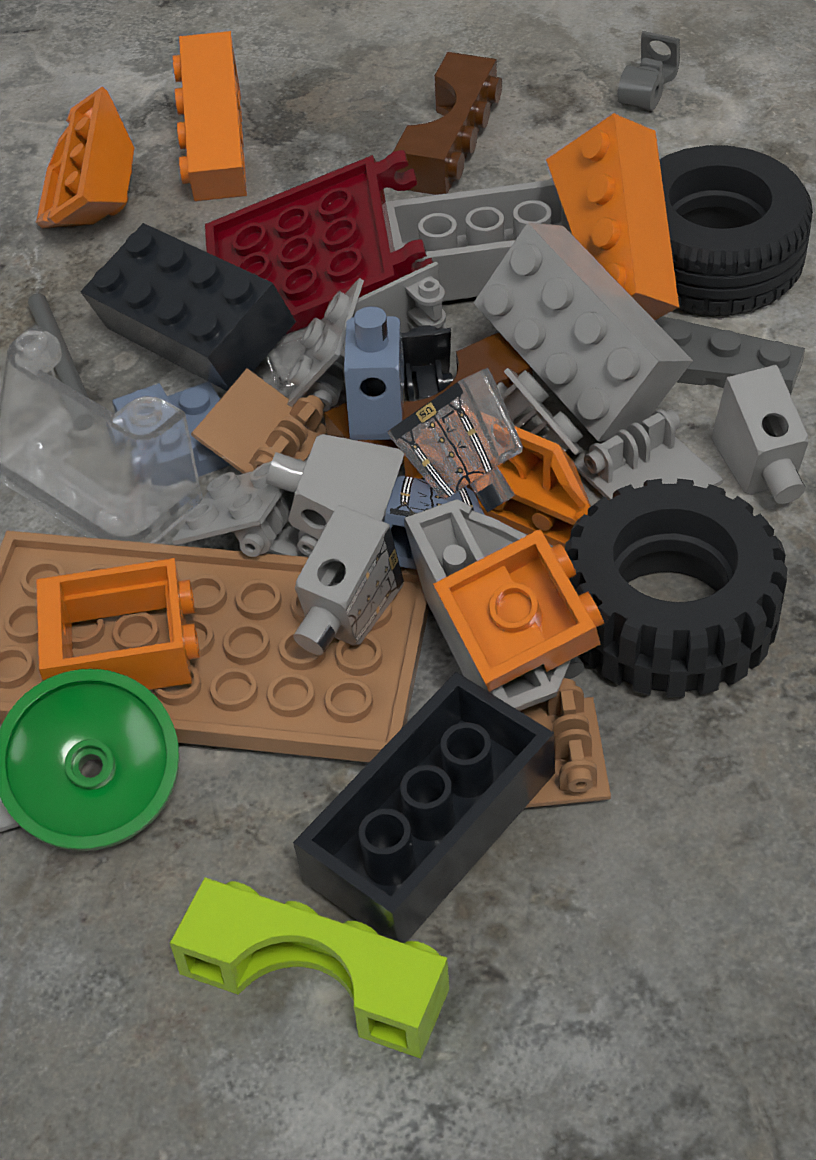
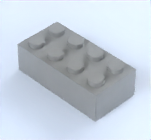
(473, 229)
(581, 330)

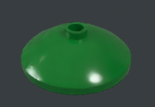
(80, 720)

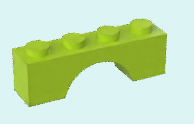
(239, 936)

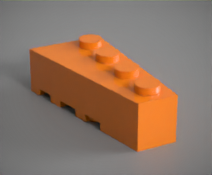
(211, 115)
(618, 208)

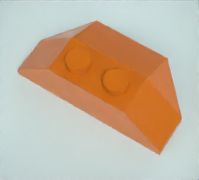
(88, 166)
(544, 486)

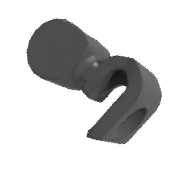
(645, 84)

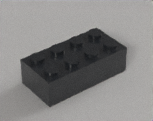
(188, 306)
(426, 808)

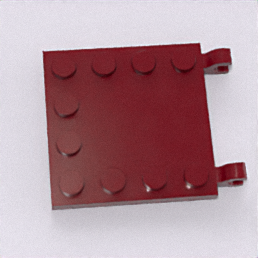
(322, 236)

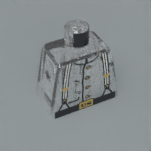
(462, 440)

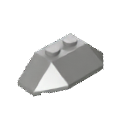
(448, 541)

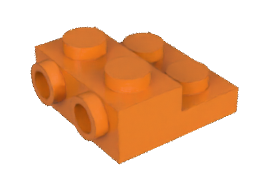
(520, 610)

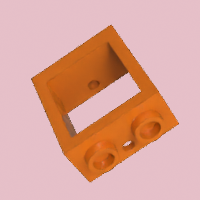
(117, 593)

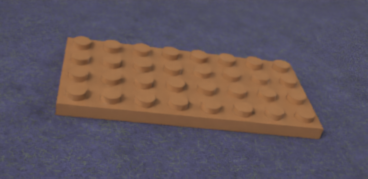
(251, 676)

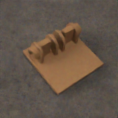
(257, 422)
(578, 748)

